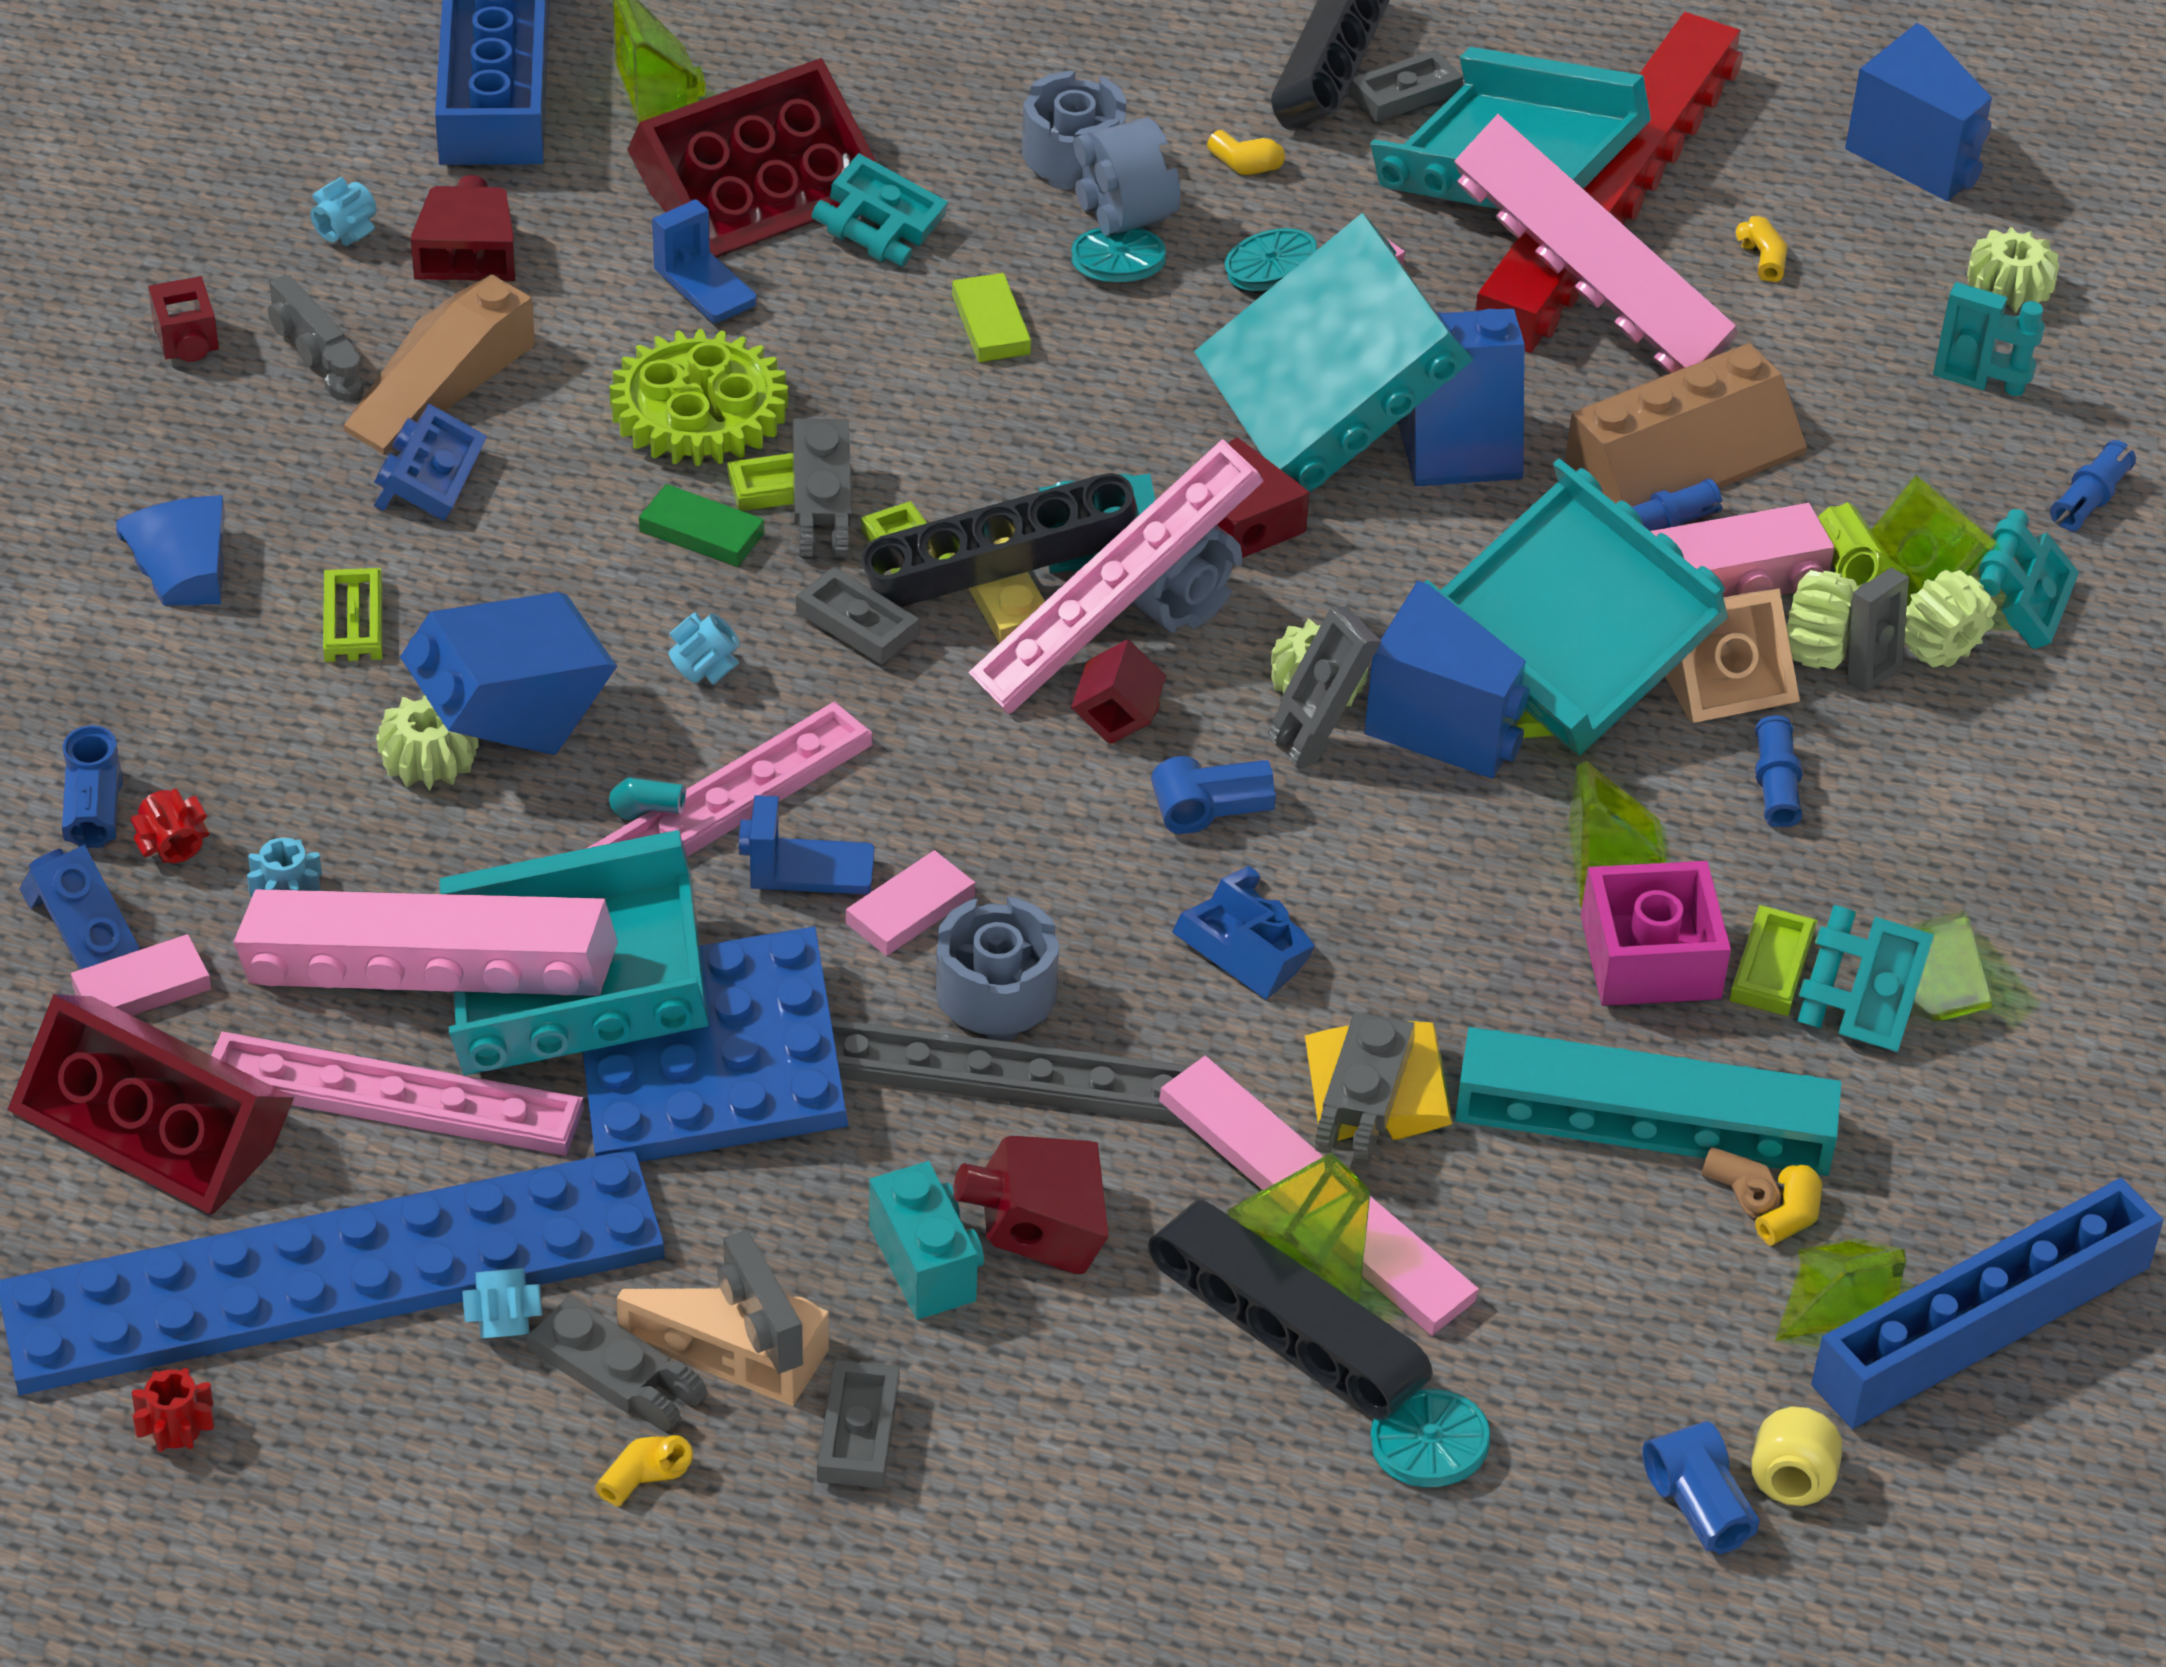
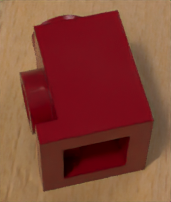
(186, 333)

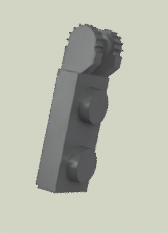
(316, 338)
(821, 481)
(1323, 685)
(1365, 1081)
(615, 1363)

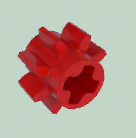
(170, 826)
(172, 1409)

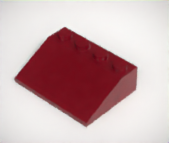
(752, 154)

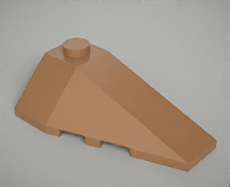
(445, 358)

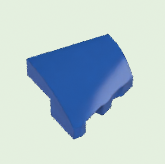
(179, 548)
(1246, 934)

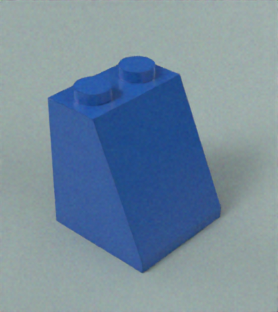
(1920, 115)
(1475, 420)
(510, 669)
(1446, 686)

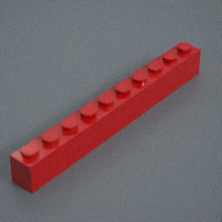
(1680, 84)

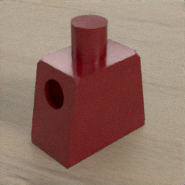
(464, 233)
(1272, 511)
(1041, 1199)

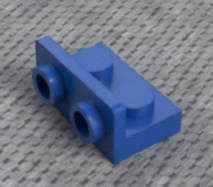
(431, 464)

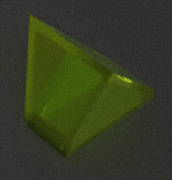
(1609, 826)
(1953, 972)
(1315, 1220)
(1840, 1284)

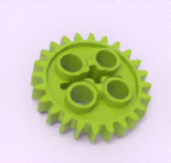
(698, 397)

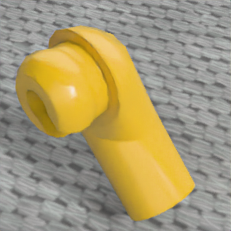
(1247, 156)
(1773, 248)
(1799, 1208)
(644, 1462)

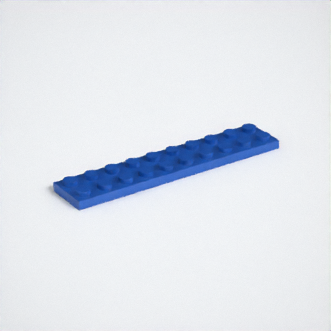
(324, 1270)

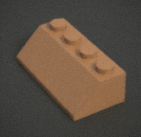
(1688, 426)

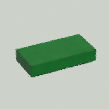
(701, 525)

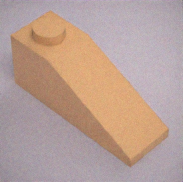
(712, 1336)

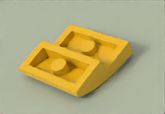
(1422, 1094)

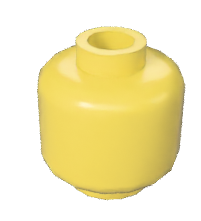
(1797, 1456)

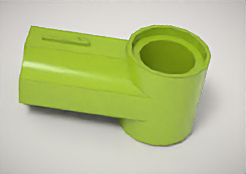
(1857, 550)

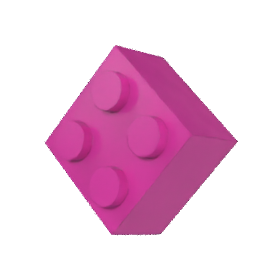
(1655, 933)

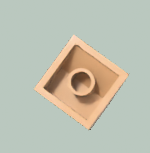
(1741, 663)

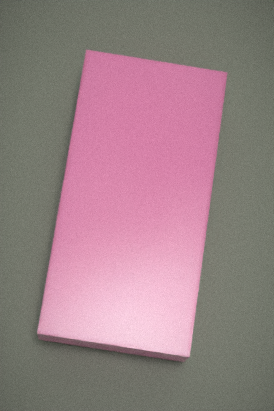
(910, 903)
(146, 977)

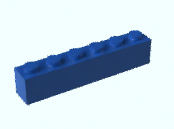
(1986, 1302)

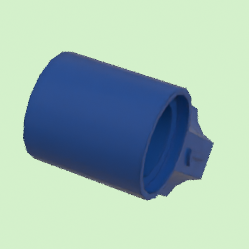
(91, 786)
(1195, 795)
(1695, 1471)

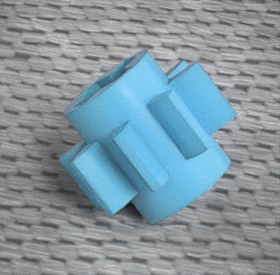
(343, 211)
(704, 648)
(284, 867)
(502, 1303)

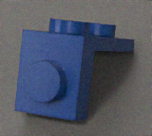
(686, 262)
(801, 862)
(79, 906)

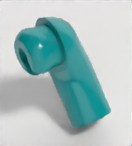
(639, 796)

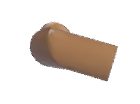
(1748, 1179)

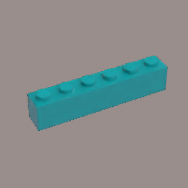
(1647, 1100)

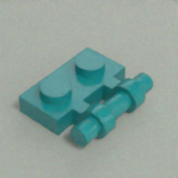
(886, 199)
(1971, 336)
(2033, 589)
(1883, 985)

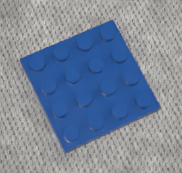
(746, 1078)

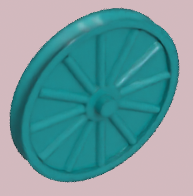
(1120, 256)
(1267, 257)
(1432, 1439)

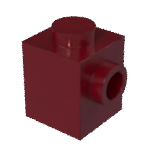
(1119, 692)

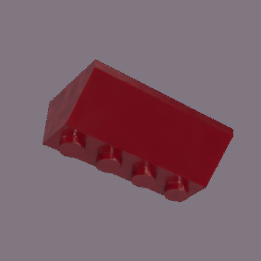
(148, 1101)

